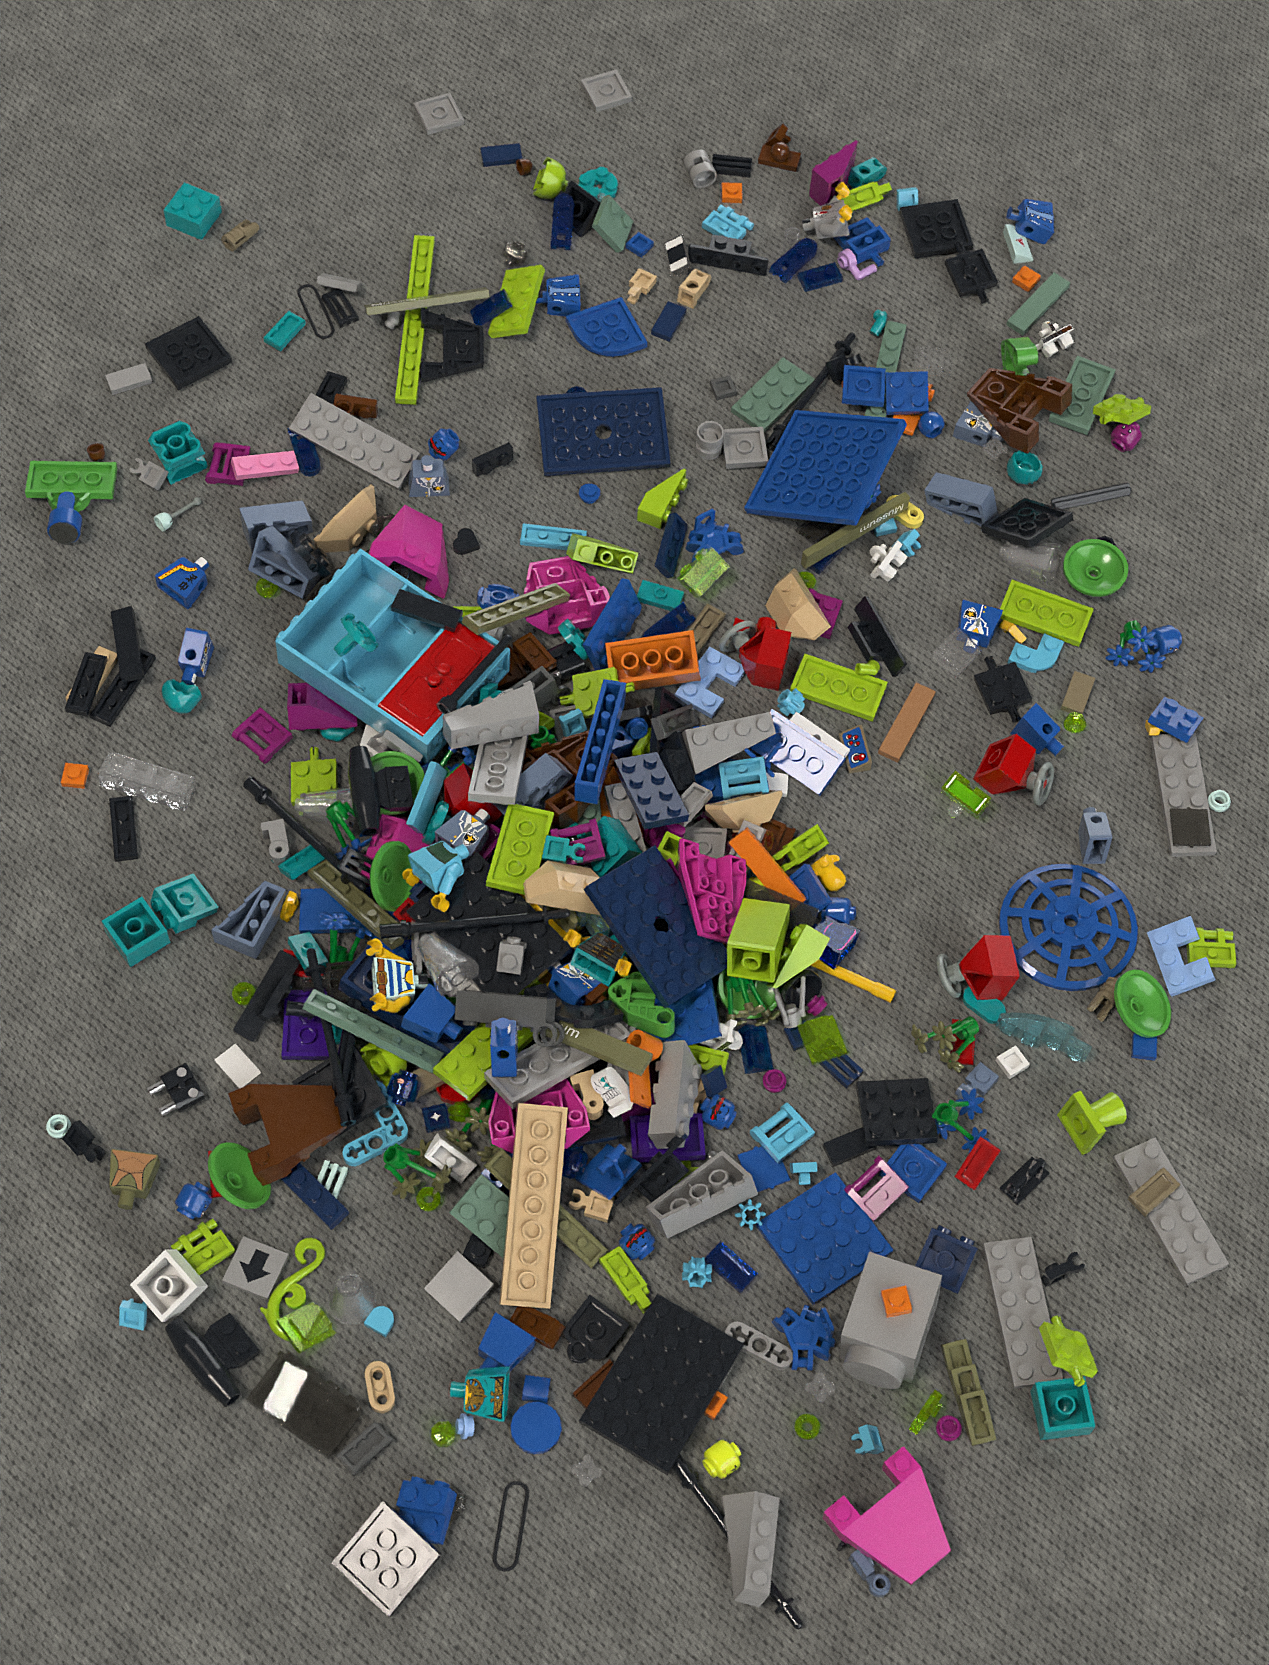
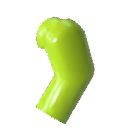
(871, 668)

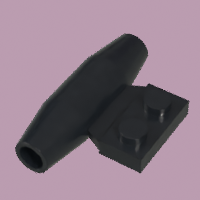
(376, 790)
(211, 1356)

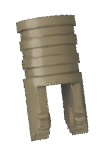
(239, 234)
(1104, 996)

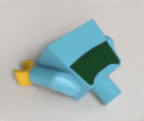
(437, 868)

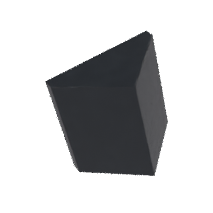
(584, 208)

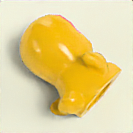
(829, 874)

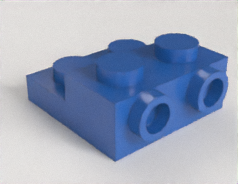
(427, 1507)

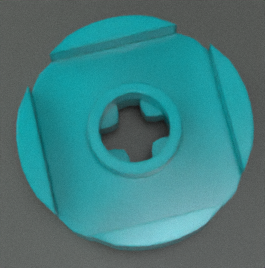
(602, 177)
(574, 637)

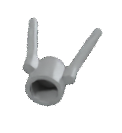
(790, 1013)

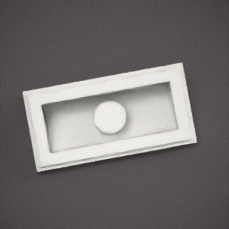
(445, 1152)

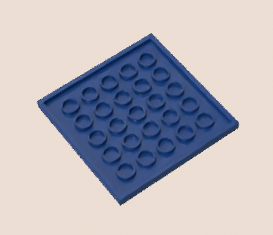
(825, 467)

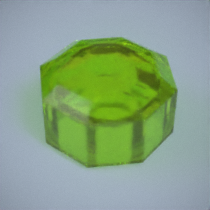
(443, 1434)

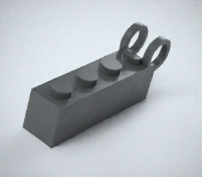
(544, 686)
(525, 1010)

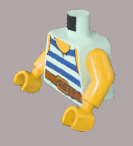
(392, 979)

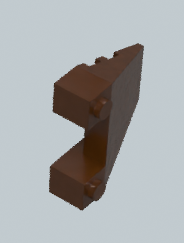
(1015, 400)
(569, 753)
(295, 1120)

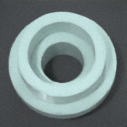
(1223, 797)
(55, 1120)

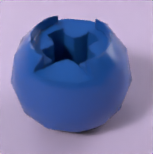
(931, 424)

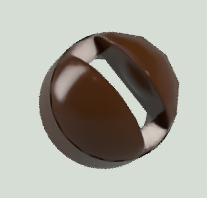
(524, 166)
(96, 452)

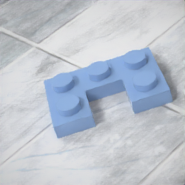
(711, 665)
(1165, 945)

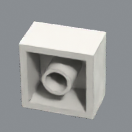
(169, 1285)

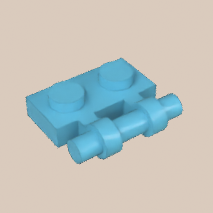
(722, 225)

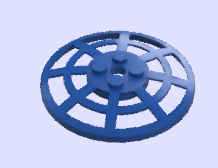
(1065, 936)

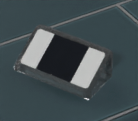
(677, 256)

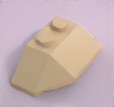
(349, 524)
(796, 609)
(752, 807)
(561, 887)

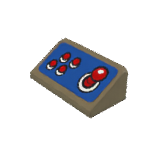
(859, 755)

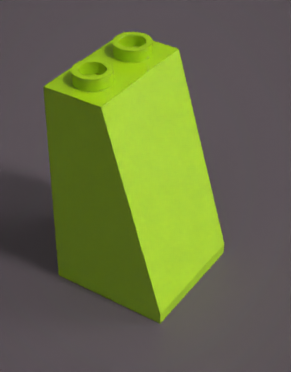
(757, 940)

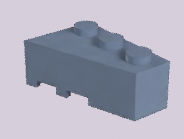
(962, 497)
(283, 516)
(281, 564)
(540, 782)
(253, 921)

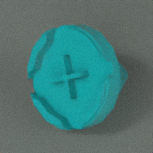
(357, 634)
(436, 822)

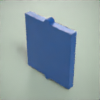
(763, 1168)

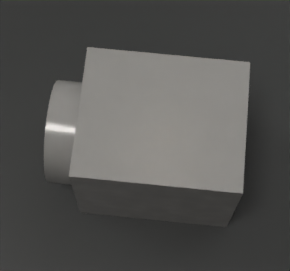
(884, 1348)

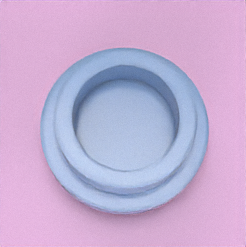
(464, 1426)

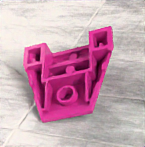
(416, 544)
(585, 600)

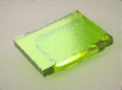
(822, 1039)
(306, 1327)

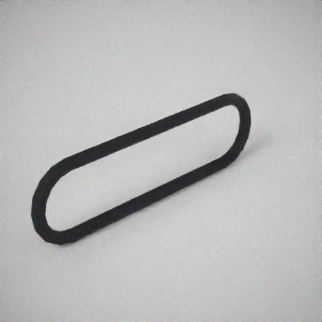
(308, 315)
(500, 1525)

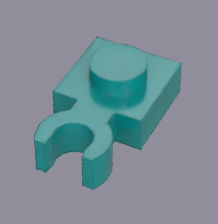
(558, 849)

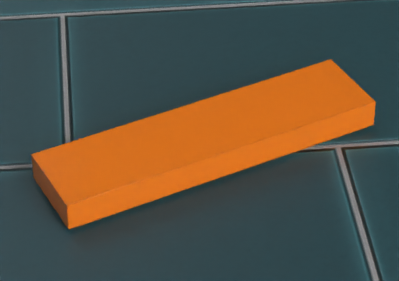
(764, 865)

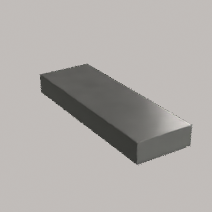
(675, 720)

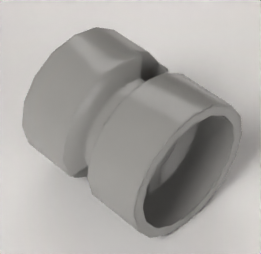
(700, 168)
(709, 440)

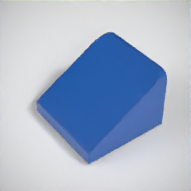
(536, 1389)

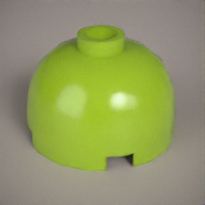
(550, 180)
(380, 1061)

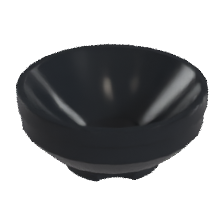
(791, 993)

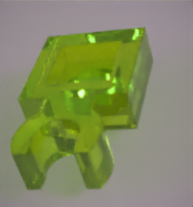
(931, 1408)

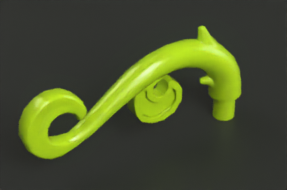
(290, 1285)

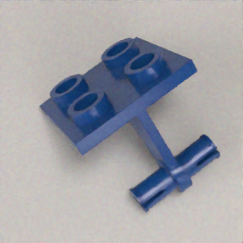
(609, 1171)

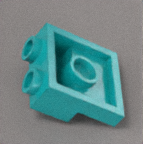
(182, 903)

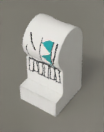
(612, 1090)

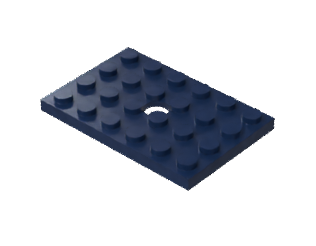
(570, 424)
(631, 901)

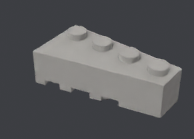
(722, 740)
(674, 1093)
(702, 1195)

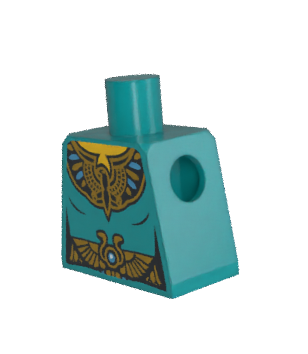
(484, 1392)

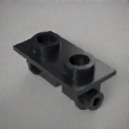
(1025, 1180)

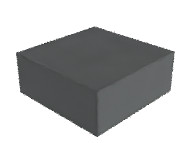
(723, 387)

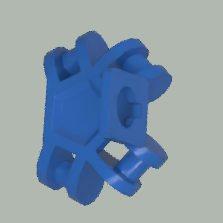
(713, 536)
(804, 1335)

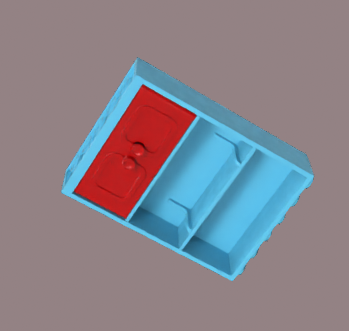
(408, 670)

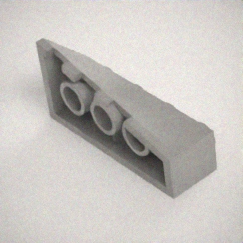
(493, 719)
(751, 1543)

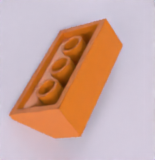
(655, 660)

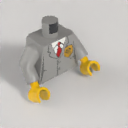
(832, 218)

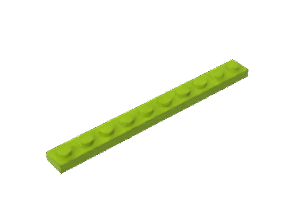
(412, 332)

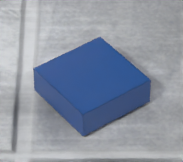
(639, 244)
(1144, 1047)

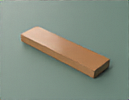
(906, 722)

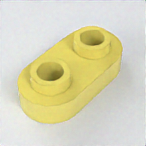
(906, 518)

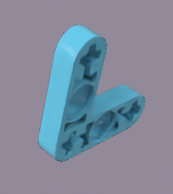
(383, 1133)

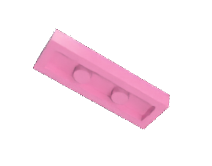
(264, 465)

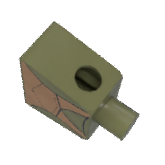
(132, 1175)

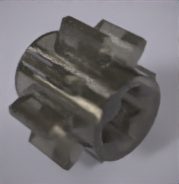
(514, 254)

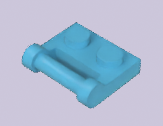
(741, 772)
(787, 1138)

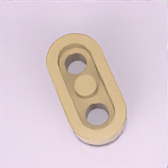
(380, 1387)

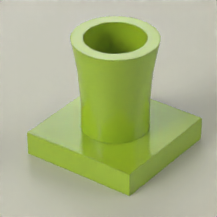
(1088, 1121)

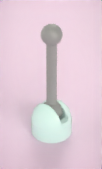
(164, 520)

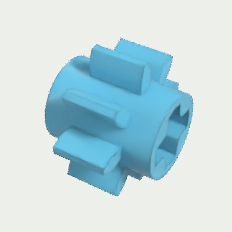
(791, 702)
(750, 1221)
(697, 1272)

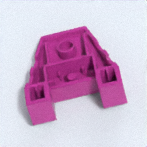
(900, 1528)

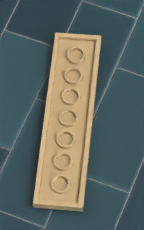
(533, 1206)

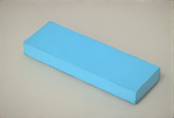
(547, 536)
(426, 797)

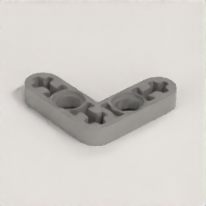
(756, 1335)

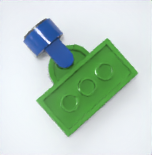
(69, 490)

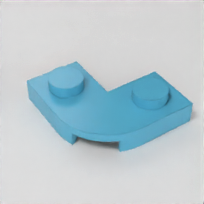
(1039, 659)

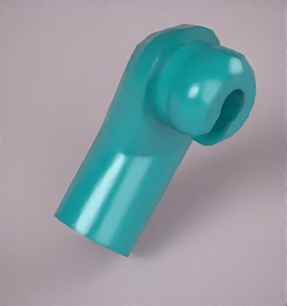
(881, 318)
(336, 734)

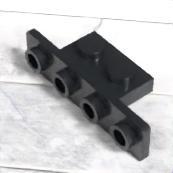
(728, 254)
(874, 638)
(678, 764)
(267, 996)
(659, 1177)

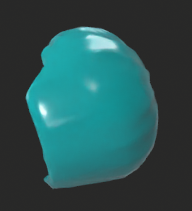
(1024, 468)
(180, 696)

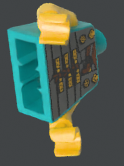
(598, 956)

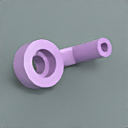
(848, 261)

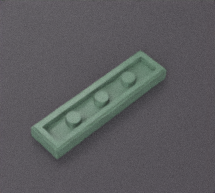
(1038, 304)

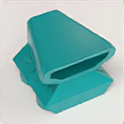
(178, 451)

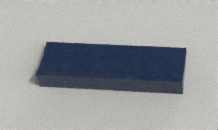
(358, 984)

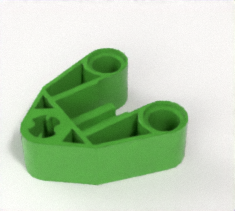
(1018, 354)
(637, 1003)

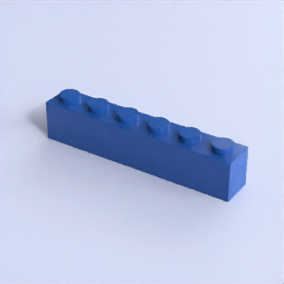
(600, 741)

